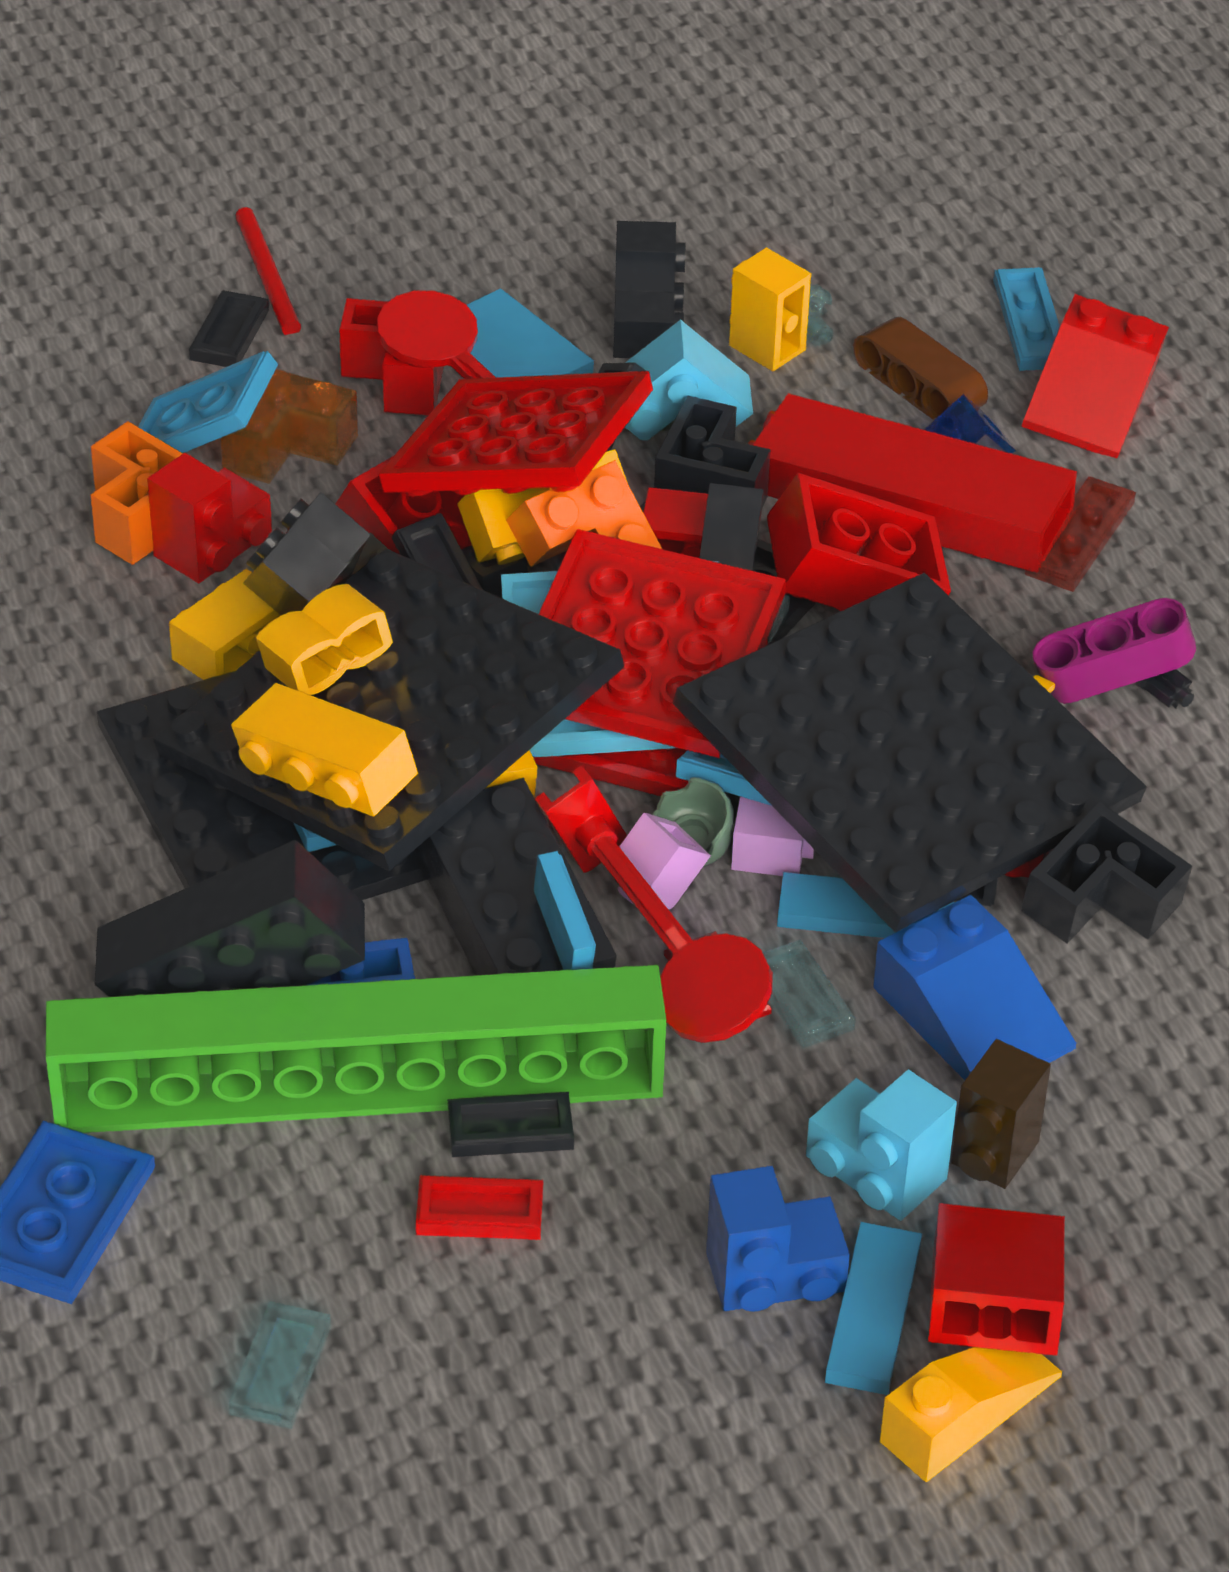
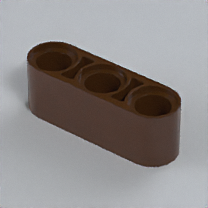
(918, 367)

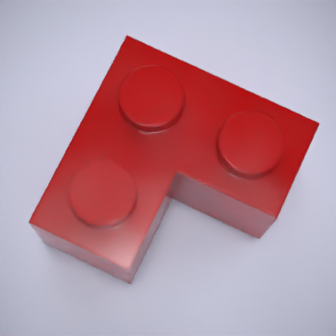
(405, 386)
(204, 516)

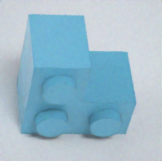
(685, 366)
(886, 1143)

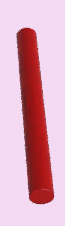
(267, 271)

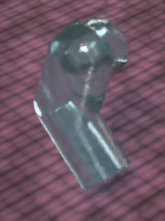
(818, 330)

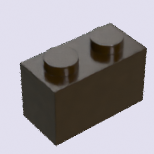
(1000, 1114)

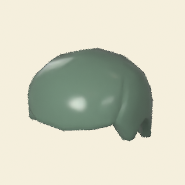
(702, 813)

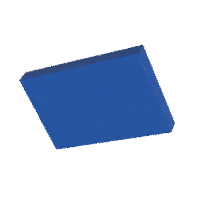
(65, 1208)

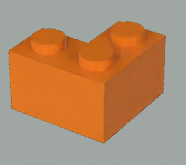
(121, 496)
(599, 505)

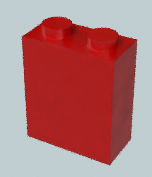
(997, 1279)

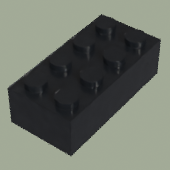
(485, 883)
(245, 928)

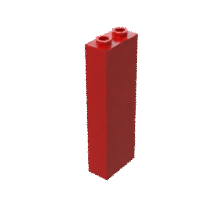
(979, 495)

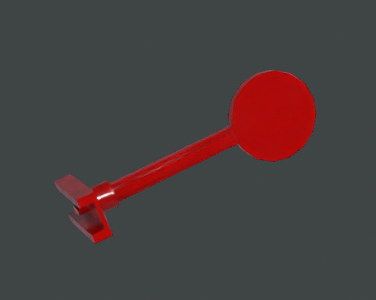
(431, 332)
(710, 983)

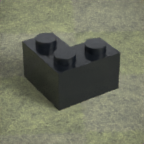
(645, 284)
(704, 451)
(306, 558)
(1108, 867)

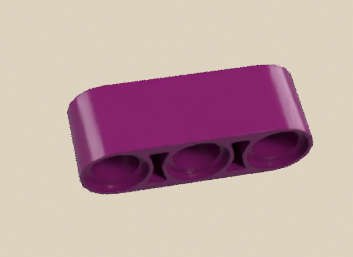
(1116, 650)

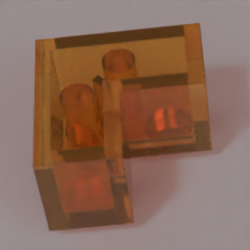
(293, 418)

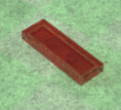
(1089, 526)

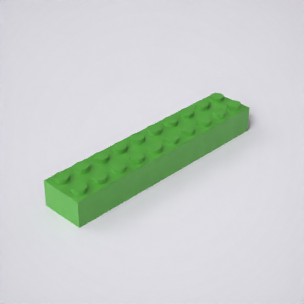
(353, 1048)

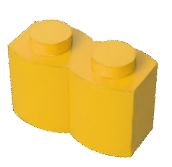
(324, 639)

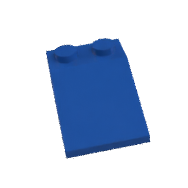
(966, 985)

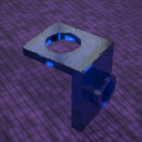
(968, 423)

